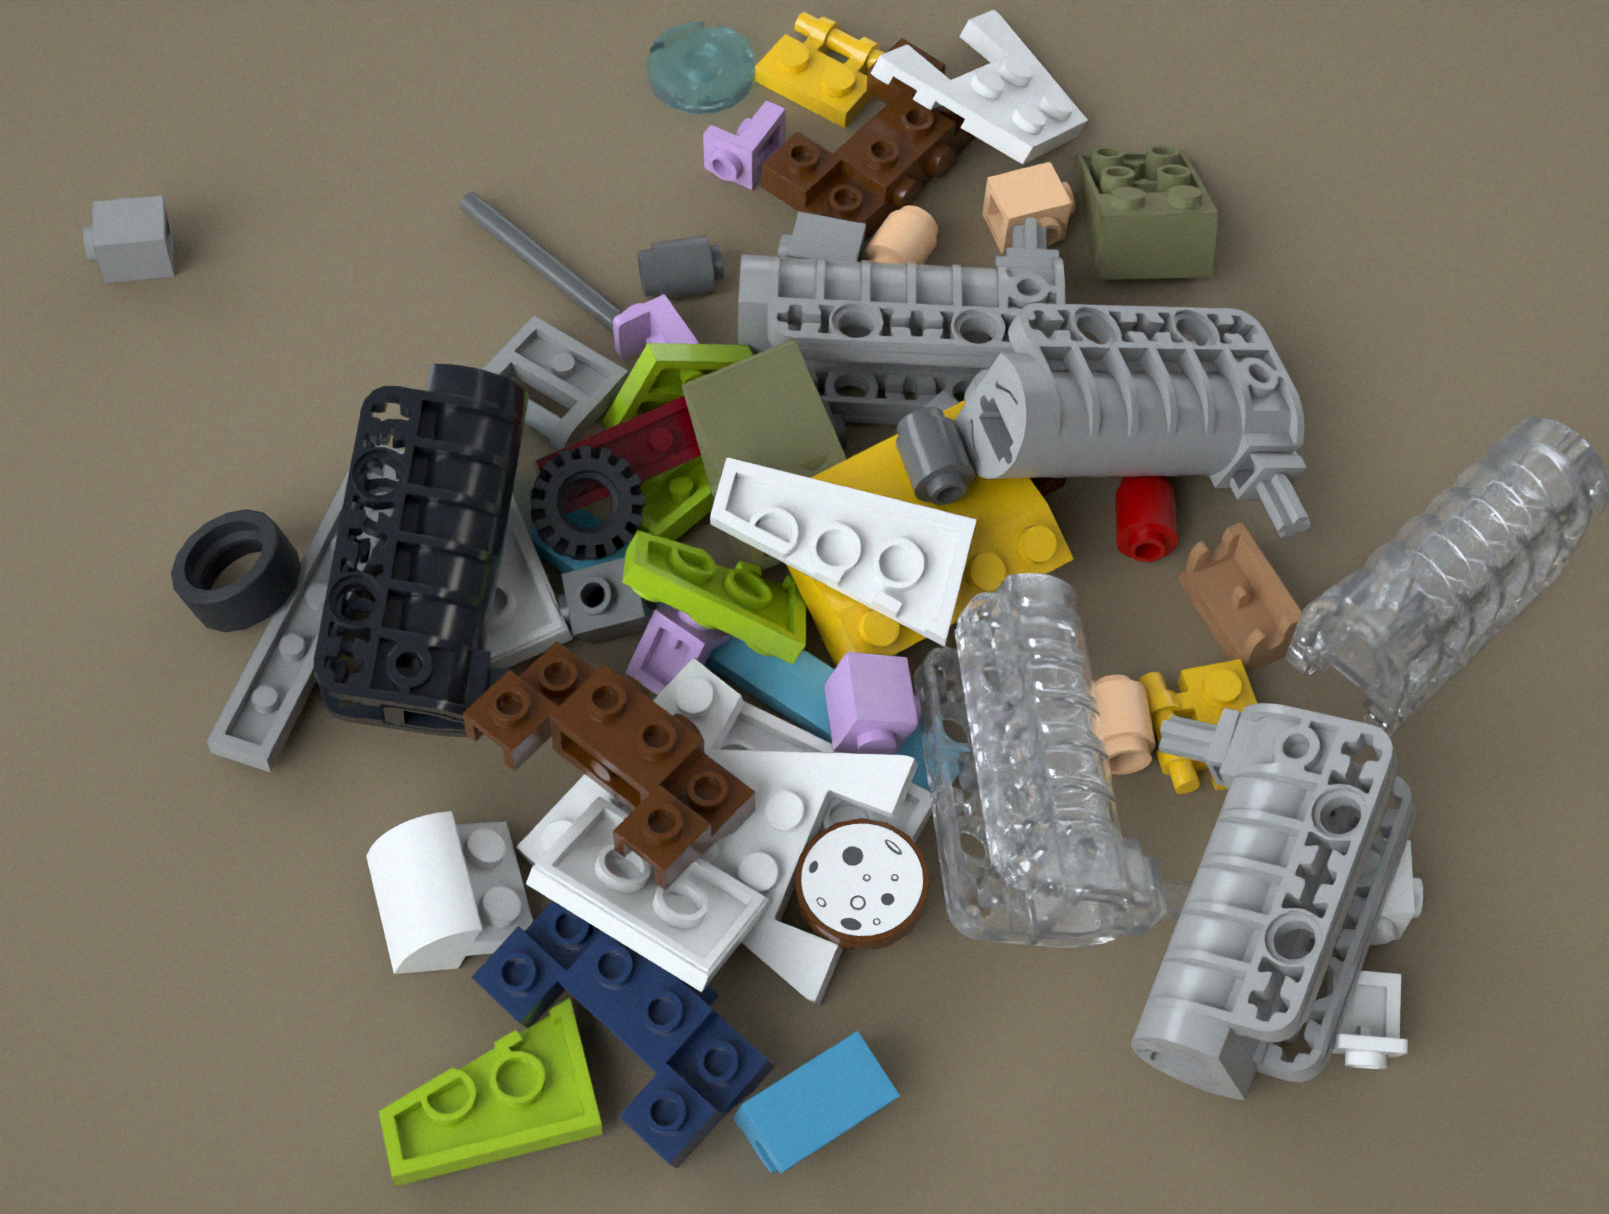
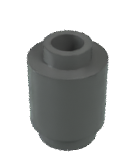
(680, 267)
(934, 456)

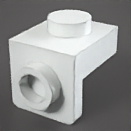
(1371, 1021)

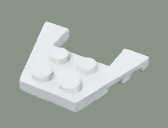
(1004, 103)
(766, 848)

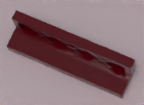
(647, 441)

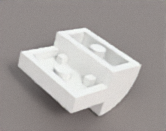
(446, 891)

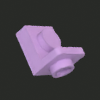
(741, 155)
(649, 323)
(669, 646)

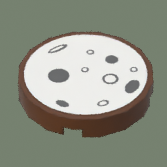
(862, 884)

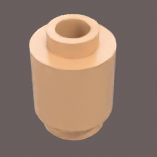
(903, 238)
(1125, 723)

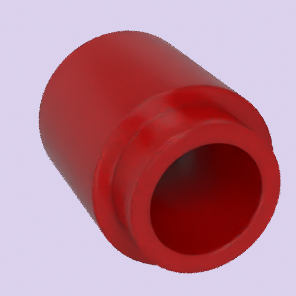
(1145, 518)

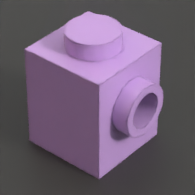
(871, 704)

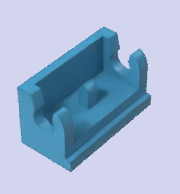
(815, 1104)

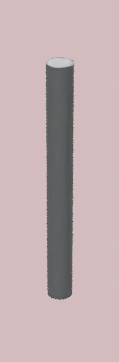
(540, 259)

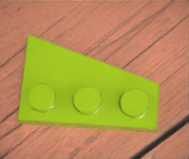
(737, 601)
(502, 1105)

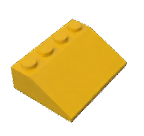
(1010, 537)

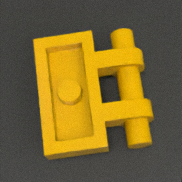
(816, 80)
(1202, 698)

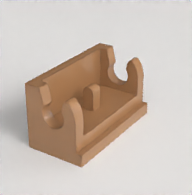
(1241, 599)

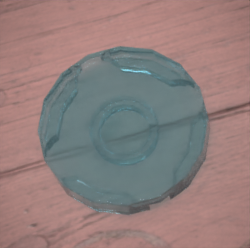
(700, 68)

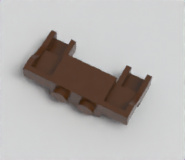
(878, 165)
(626, 746)

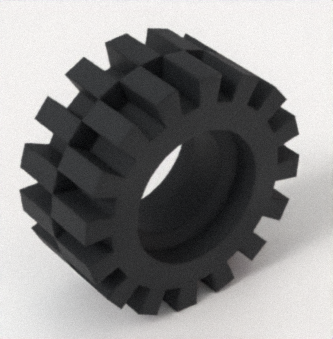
(614, 476)

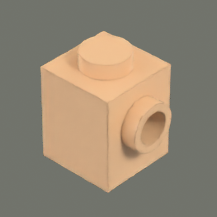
(1027, 194)

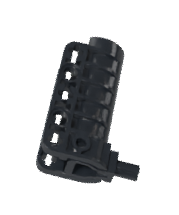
(436, 556)

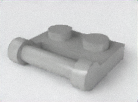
(563, 372)

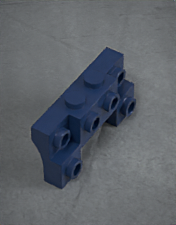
(668, 1024)

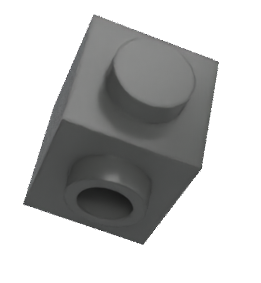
(601, 606)

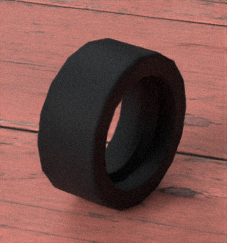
(254, 594)

